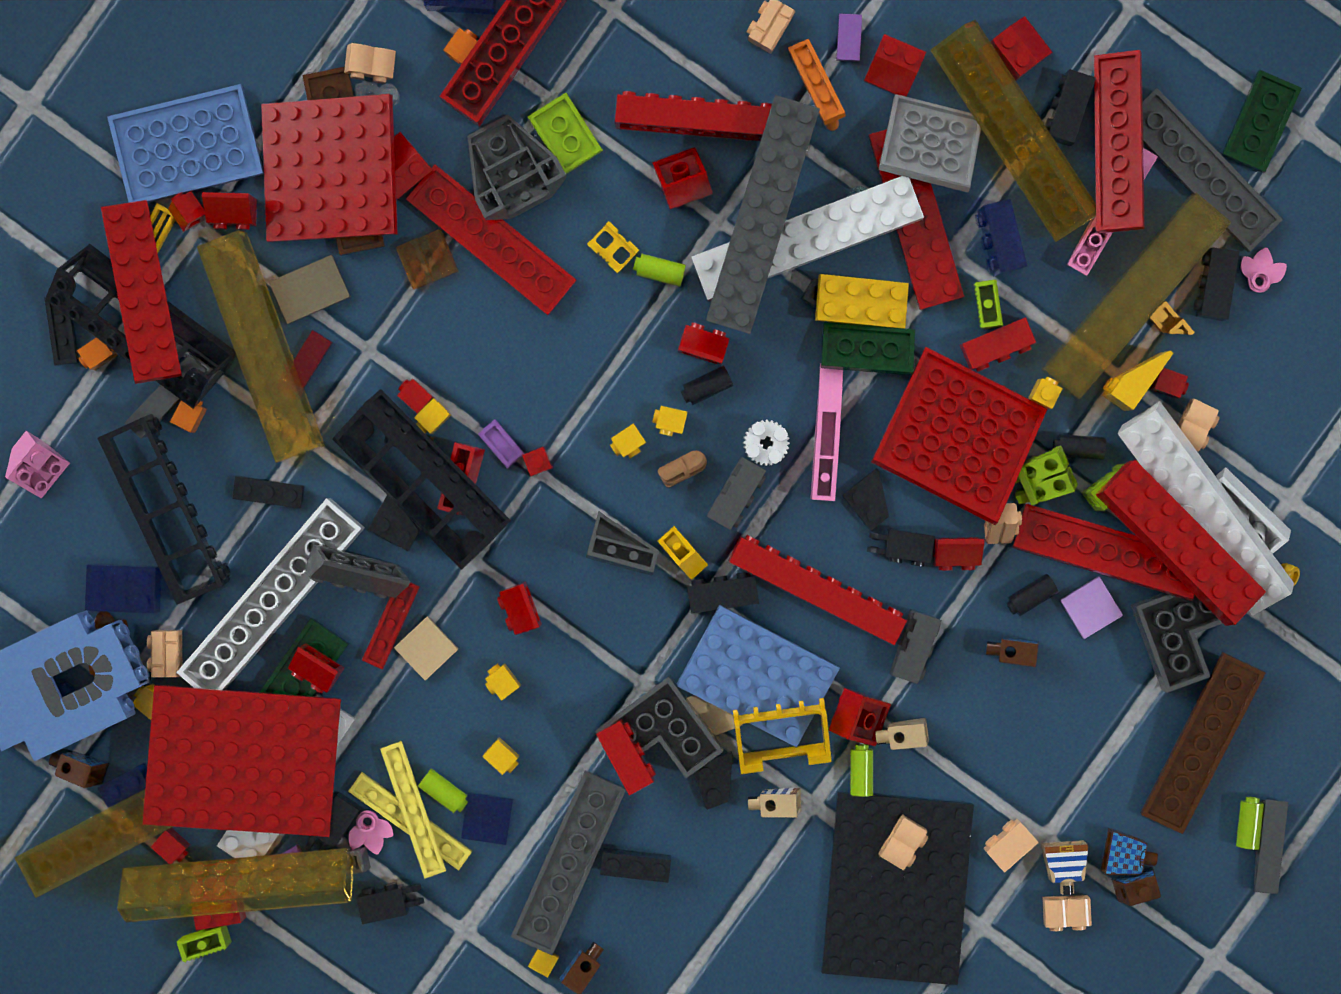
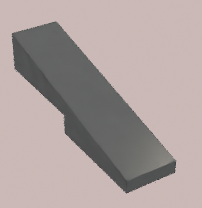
(161, 400)
(1269, 855)

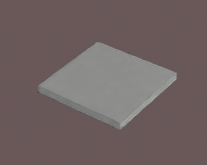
(930, 143)

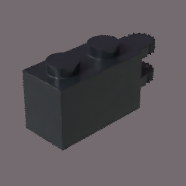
(905, 545)
(343, 814)
(386, 902)

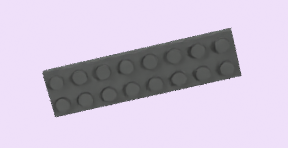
(1205, 171)
(568, 862)

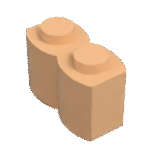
(369, 62)
(1197, 421)
(903, 843)
(1067, 912)

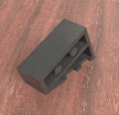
(737, 493)
(620, 548)
(915, 646)

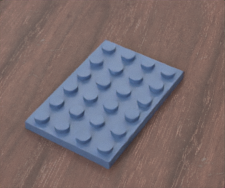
(186, 144)
(750, 667)

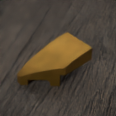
(1169, 322)

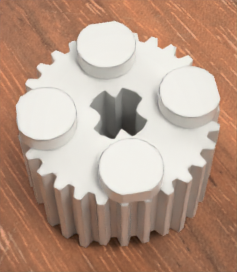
(759, 432)

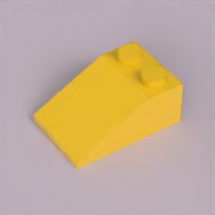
(1130, 386)

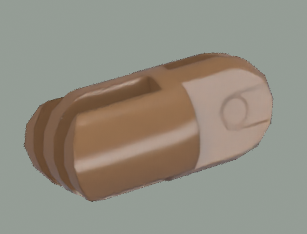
(682, 468)

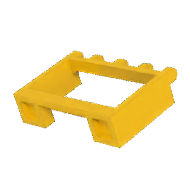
(816, 753)

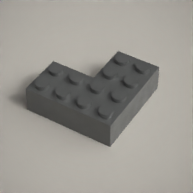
(1169, 636)
(670, 718)

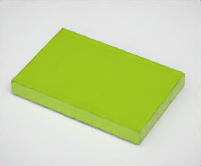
(565, 133)

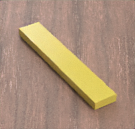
(387, 805)
(413, 809)

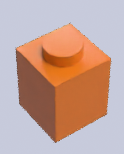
(460, 45)
(95, 354)
(188, 417)

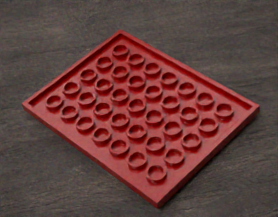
(241, 761)

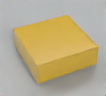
(543, 962)

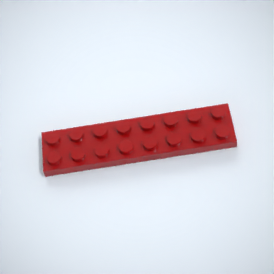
(1119, 142)
(491, 240)
(924, 243)
(141, 291)
(1095, 550)

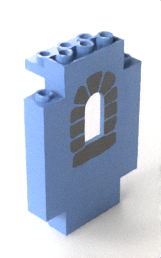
(32, 702)

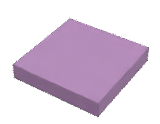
(1091, 607)

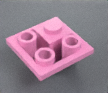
(34, 465)

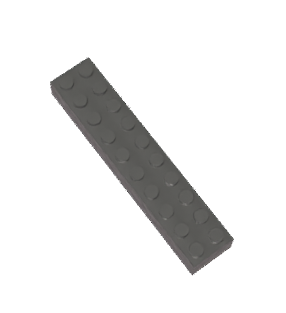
(762, 214)

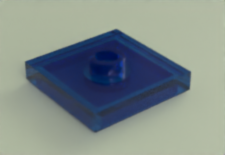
(487, 818)

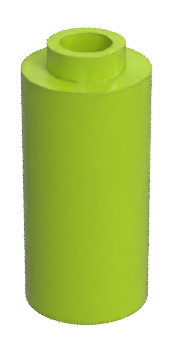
(659, 269)
(861, 770)
(443, 791)
(1250, 823)

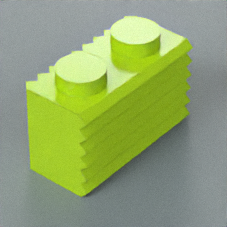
(988, 304)
(203, 942)

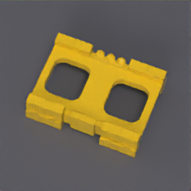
(607, 253)

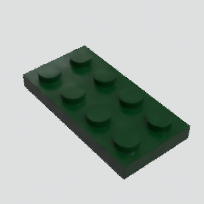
(1261, 121)
(868, 348)
(317, 637)

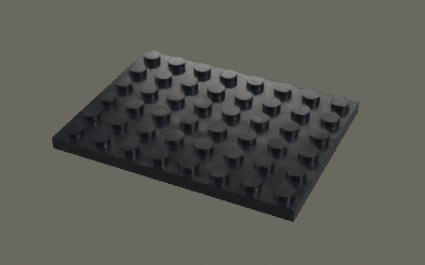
(891, 918)

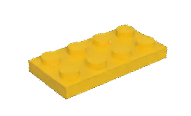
(861, 301)

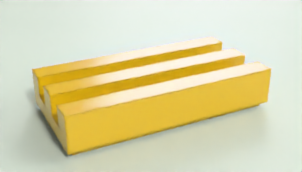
(167, 228)

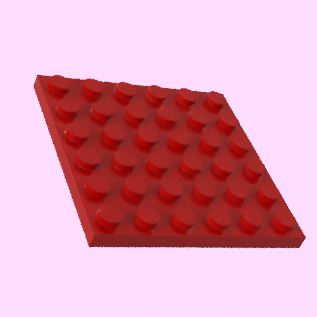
(329, 168)
(959, 436)

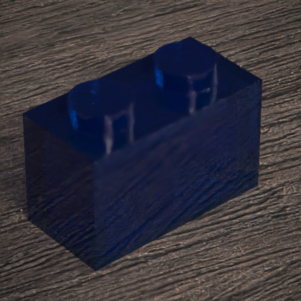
(124, 785)

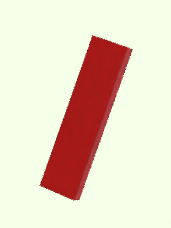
(390, 627)

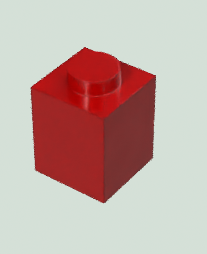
(186, 210)
(1170, 383)
(414, 395)
(537, 461)
(171, 846)

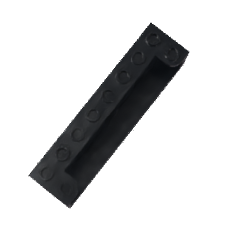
(186, 331)
(434, 466)
(144, 519)

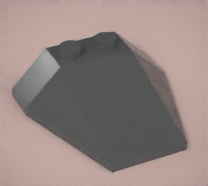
(511, 170)

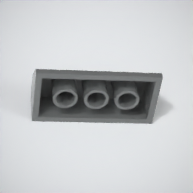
(356, 572)

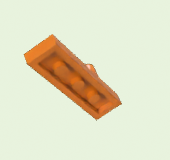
(817, 83)

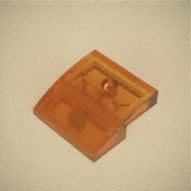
(427, 259)

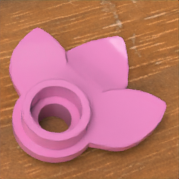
(1262, 267)
(370, 835)

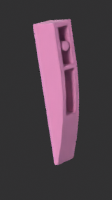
(1091, 242)
(827, 435)

